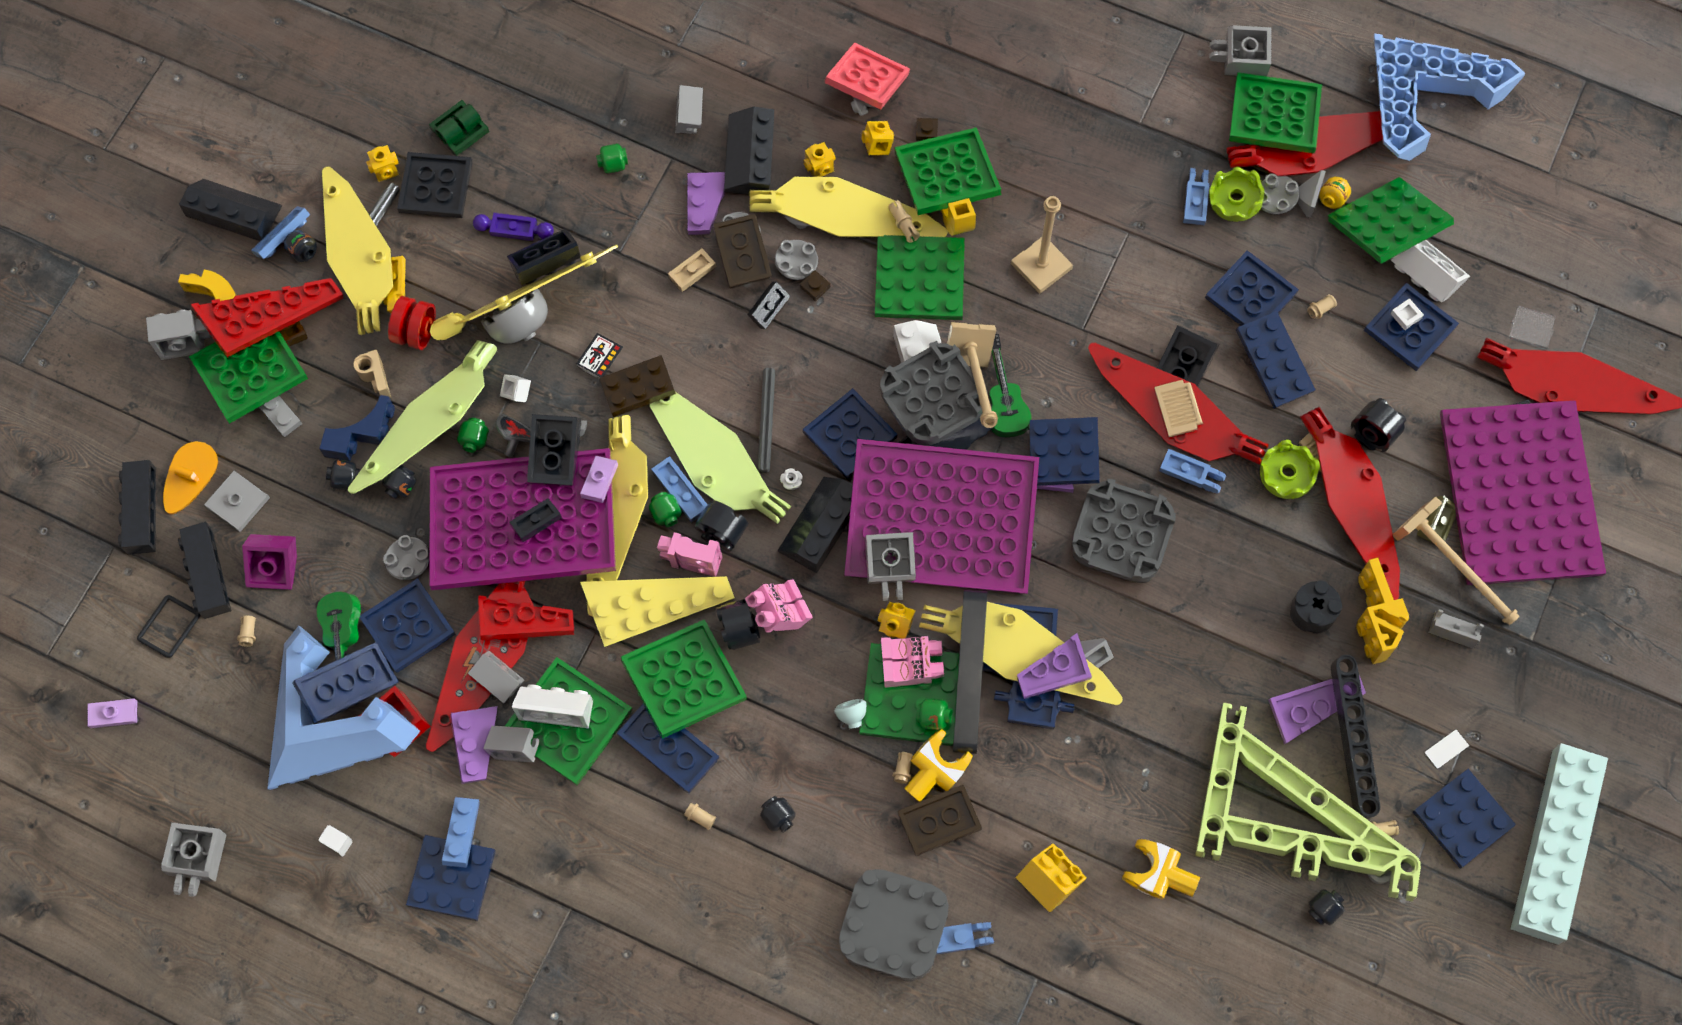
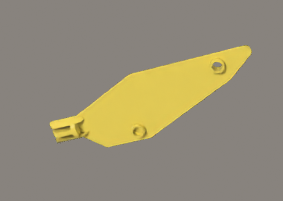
(839, 208)
(356, 250)
(454, 322)
(628, 489)
(1015, 643)

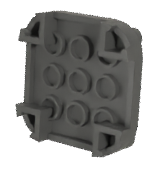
(932, 394)
(1123, 531)
(894, 924)

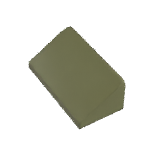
(1441, 519)

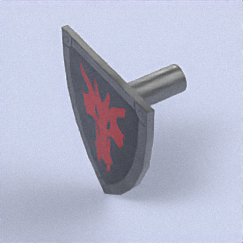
(512, 431)

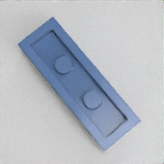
(293, 220)
(678, 485)
(460, 832)

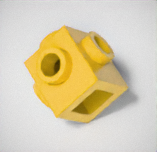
(877, 137)
(819, 160)
(382, 163)
(896, 620)

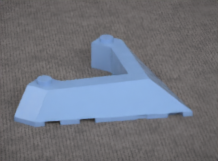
(1414, 66)
(316, 749)

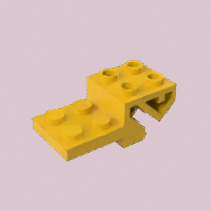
(1383, 617)

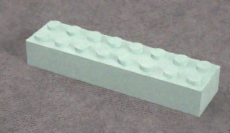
(1559, 844)

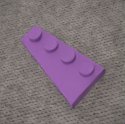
(1305, 708)

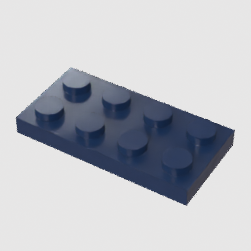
(1275, 359)
(345, 682)
(678, 755)

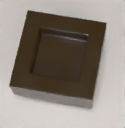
(926, 128)
(815, 285)
(293, 334)

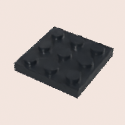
(434, 185)

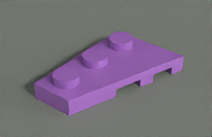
(704, 198)
(1058, 669)
(470, 734)

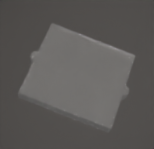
(1532, 327)

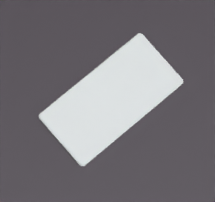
(1446, 749)

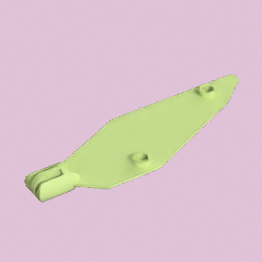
(428, 416)
(715, 458)

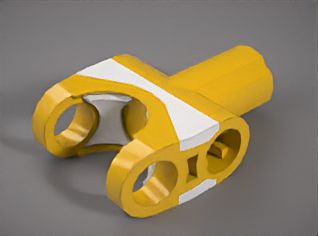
(934, 769)
(1163, 872)

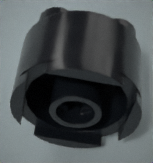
(1378, 425)
(721, 525)
(1327, 608)
(738, 624)

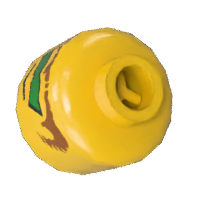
(1335, 192)

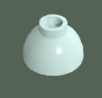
(851, 712)

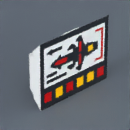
(599, 356)

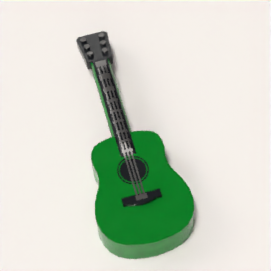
(1007, 401)
(339, 618)

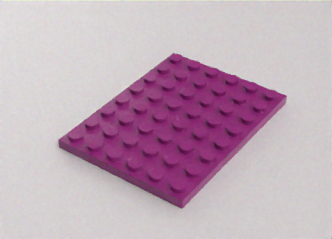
(1522, 492)
(964, 509)
(473, 532)

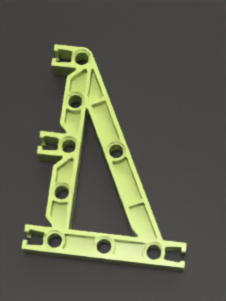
(1359, 835)

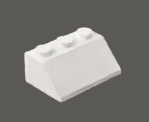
(1431, 270)
(914, 338)
(553, 706)

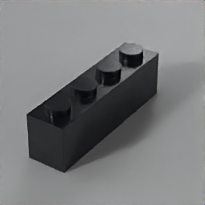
(138, 507)
(204, 570)

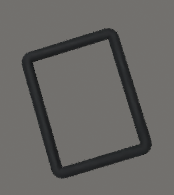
(154, 615)

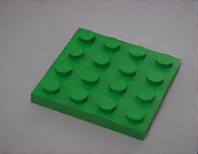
(1275, 112)
(947, 170)
(1390, 219)
(920, 277)
(249, 376)
(683, 678)
(893, 709)
(571, 748)

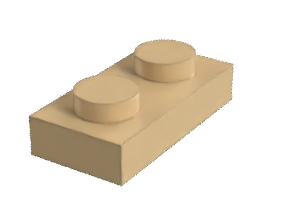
(692, 270)

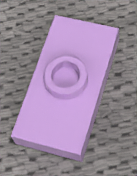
(599, 479)
(112, 713)

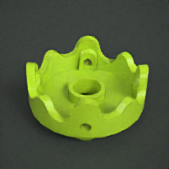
(1241, 182)
(1294, 457)

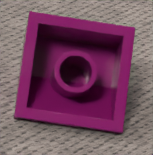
(269, 561)

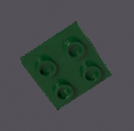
(459, 127)

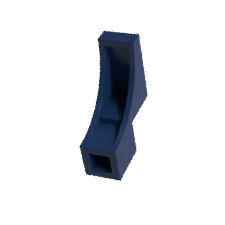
(372, 429)

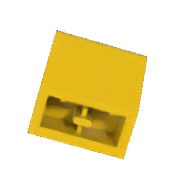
(1051, 877)

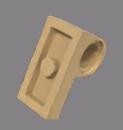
(374, 374)

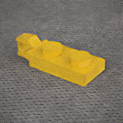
(398, 276)

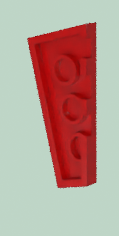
(512, 620)

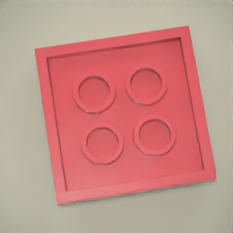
(867, 76)

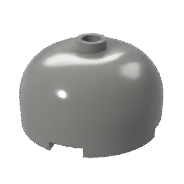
(519, 321)

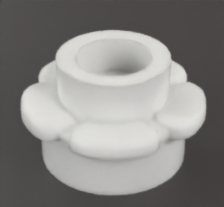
(795, 483)

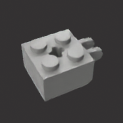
(1244, 50)
(176, 334)
(901, 569)
(202, 865)

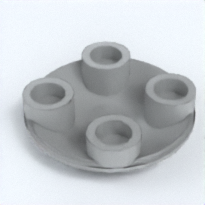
(1280, 194)
(796, 259)
(407, 558)

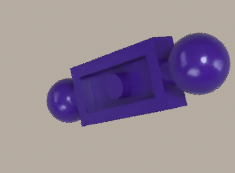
(512, 226)

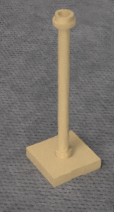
(1043, 262)
(976, 348)
(1419, 521)

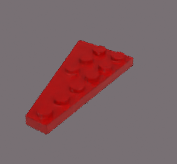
(259, 314)

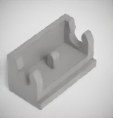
(688, 109)
(1455, 629)
(496, 676)
(511, 744)

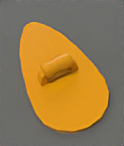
(188, 475)

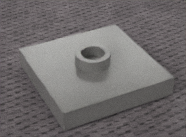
(236, 501)

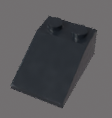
(1188, 355)
(553, 449)

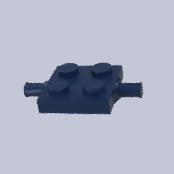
(1035, 710)

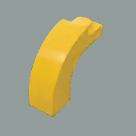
(959, 217)
(209, 284)

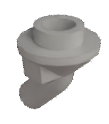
(860, 106)

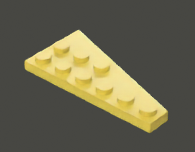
(637, 606)

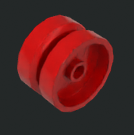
(411, 322)

